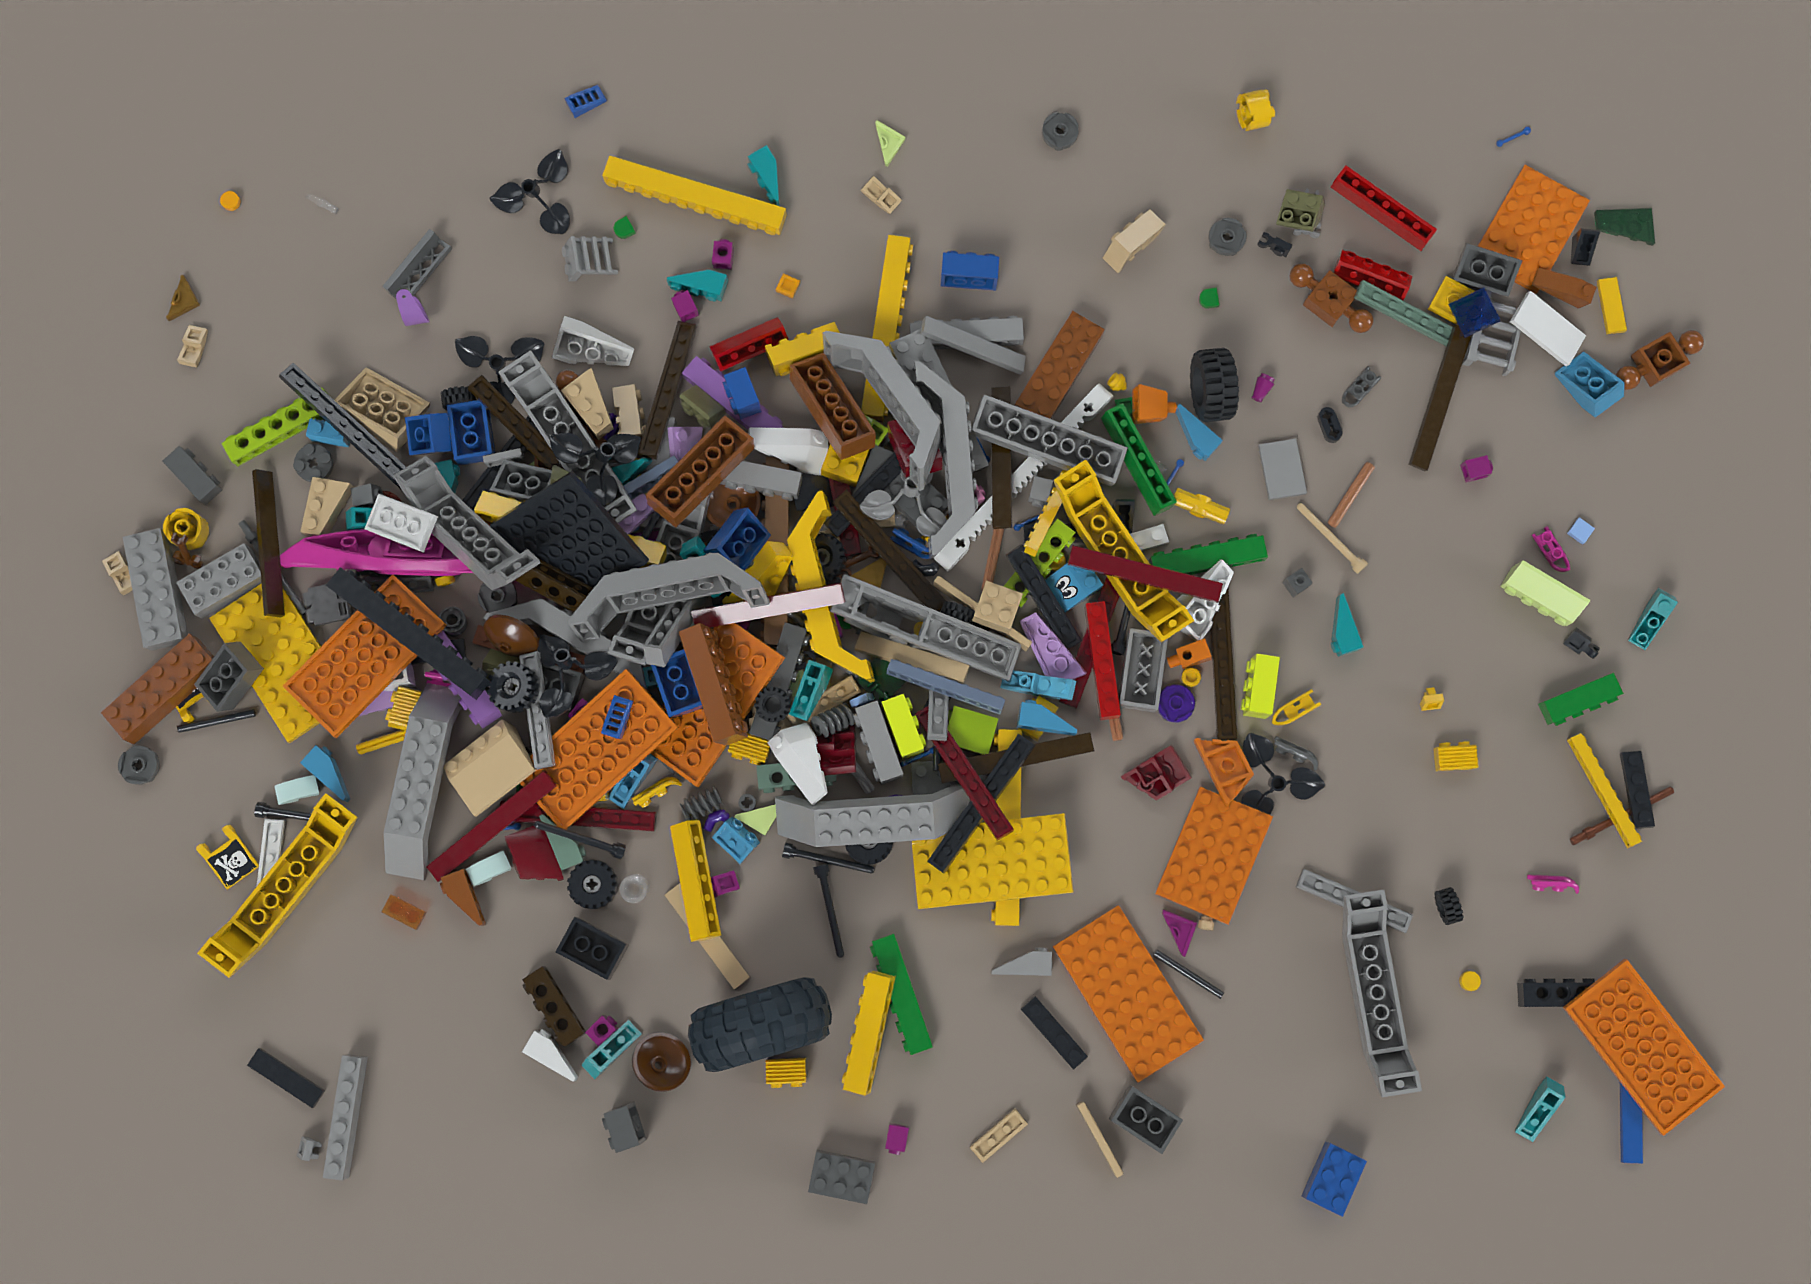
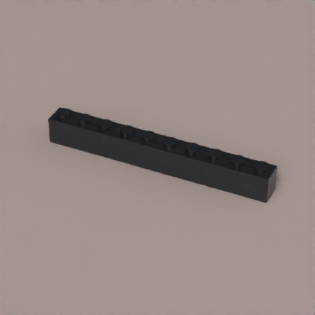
(408, 633)

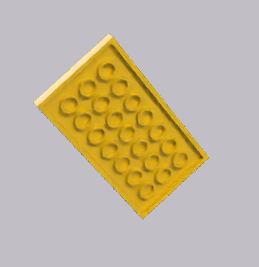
(279, 647)
(1020, 865)

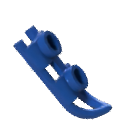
(918, 544)

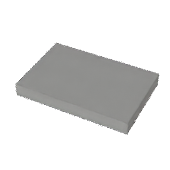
(1282, 469)

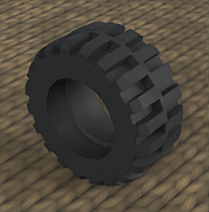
(1214, 384)

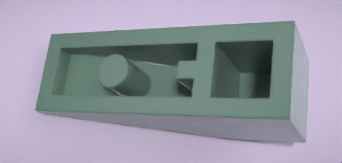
(566, 850)

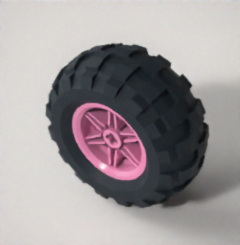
(759, 1024)

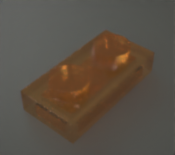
(404, 912)

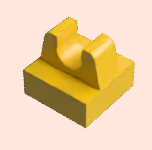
(1431, 700)

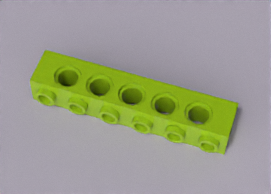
(273, 436)
(1057, 530)

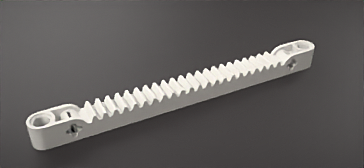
(950, 554)

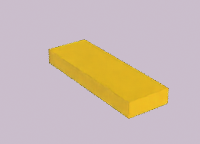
(1611, 305)

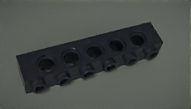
(1528, 992)

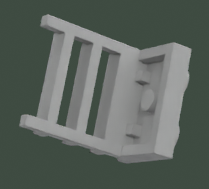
(577, 257)

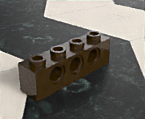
(556, 585)
(543, 977)

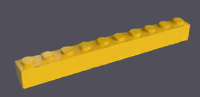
(1045, 521)
(1604, 790)

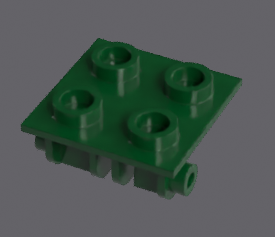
(884, 684)

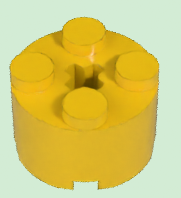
(1254, 109)
(183, 519)

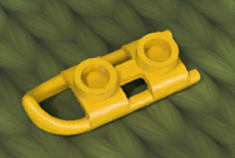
(1291, 711)
(658, 789)

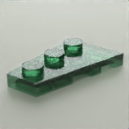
(1630, 223)

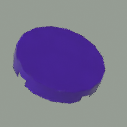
(1176, 703)

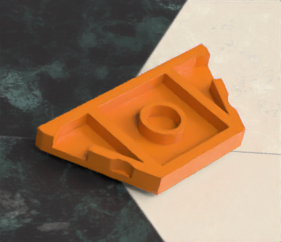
(1226, 766)

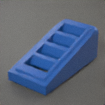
(581, 109)
(608, 721)

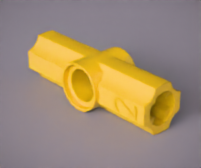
(1201, 506)

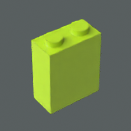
(972, 730)

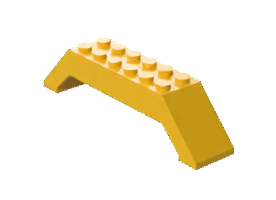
(1106, 534)
(809, 574)
(281, 888)

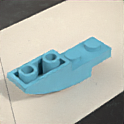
(1040, 685)

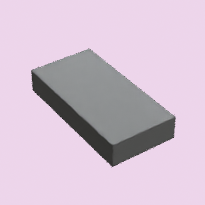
(498, 458)

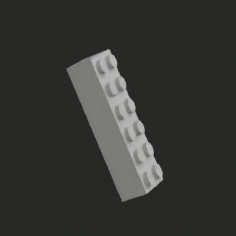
(155, 589)

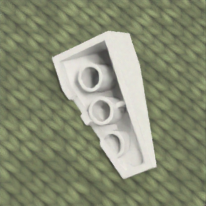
(587, 344)
(795, 446)
(1203, 610)
(798, 755)

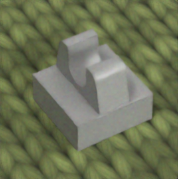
(306, 1147)

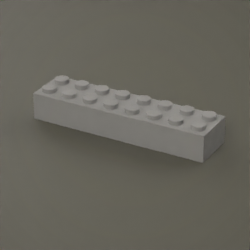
(919, 348)
(1046, 439)

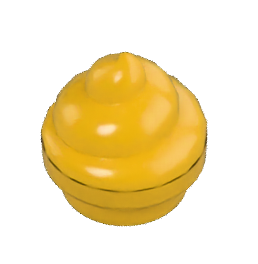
(1117, 382)

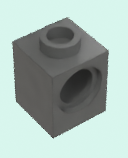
(365, 495)
(1297, 582)

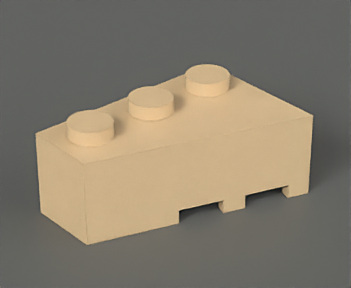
(1133, 239)
(588, 402)
(628, 410)
(324, 505)

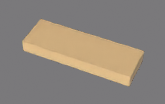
(998, 1135)

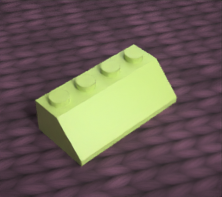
(1544, 593)

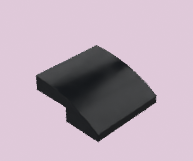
(809, 487)

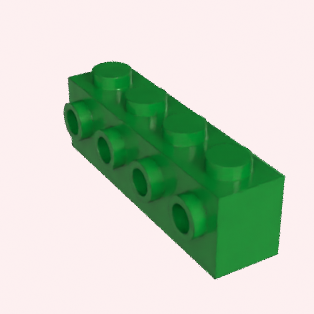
(1581, 698)

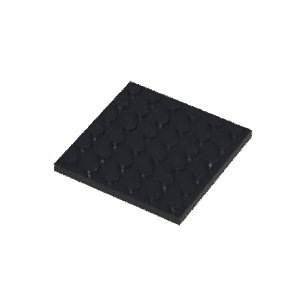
(570, 532)

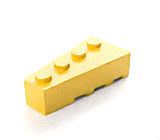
(798, 349)
(768, 568)

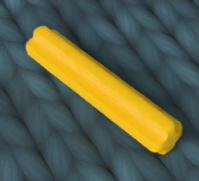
(380, 742)

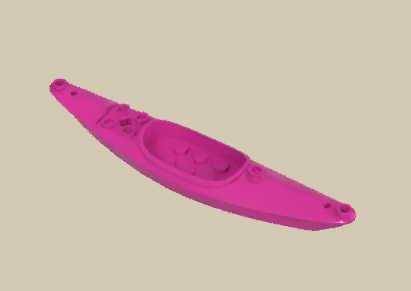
(373, 552)

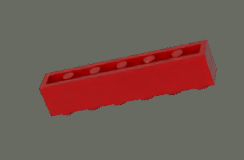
(1383, 208)
(1102, 660)

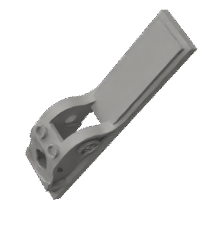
(938, 632)

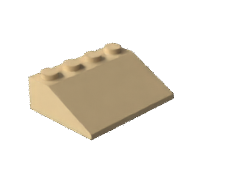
(381, 407)
(489, 767)

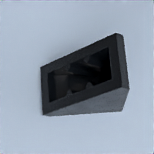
(1583, 246)
(1125, 511)

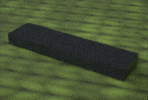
(286, 1078)

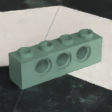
(766, 772)

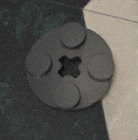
(1060, 121)
(1236, 232)
(311, 452)
(486, 595)
(146, 773)

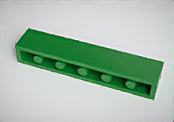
(1139, 460)
(1202, 559)
(903, 996)

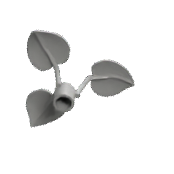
(880, 507)

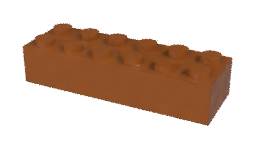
(1060, 366)
(832, 406)
(700, 471)
(713, 684)
(158, 690)

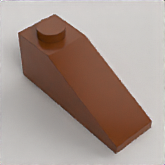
(1564, 287)
(461, 892)

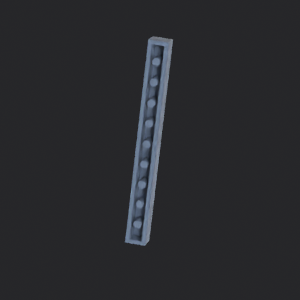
(650, 478)
(945, 686)

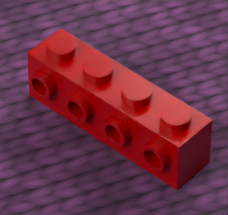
(1356, 268)
(748, 344)

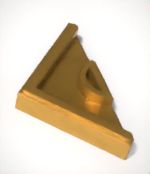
(182, 300)
(872, 574)

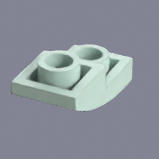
(296, 789)
(488, 868)

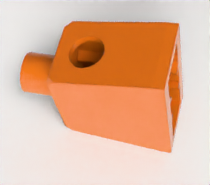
(1150, 405)
(1198, 650)

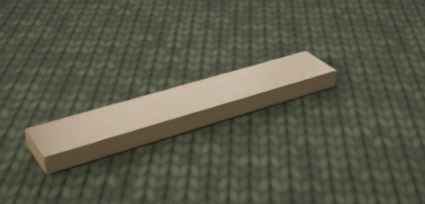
(961, 598)
(888, 650)
(714, 947)

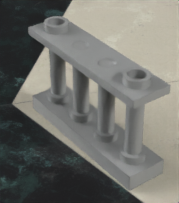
(1477, 338)

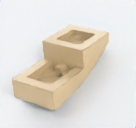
(880, 195)
(194, 344)
(118, 569)

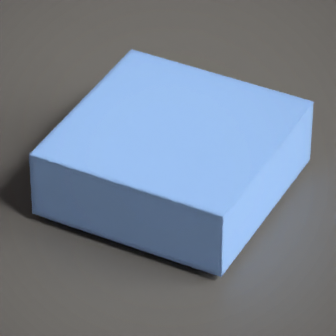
(1580, 530)
(862, 700)

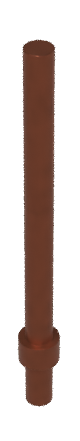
(1589, 832)

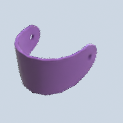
(411, 309)

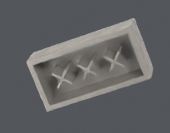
(221, 581)
(1142, 671)
(879, 743)

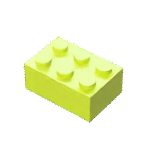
(1260, 686)
(903, 726)

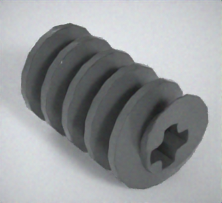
(832, 720)
(700, 804)

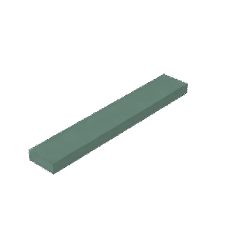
(1403, 312)

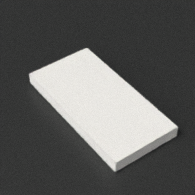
(1548, 328)
(401, 522)

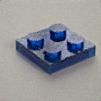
(1474, 312)

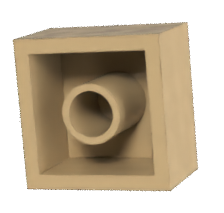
(997, 607)

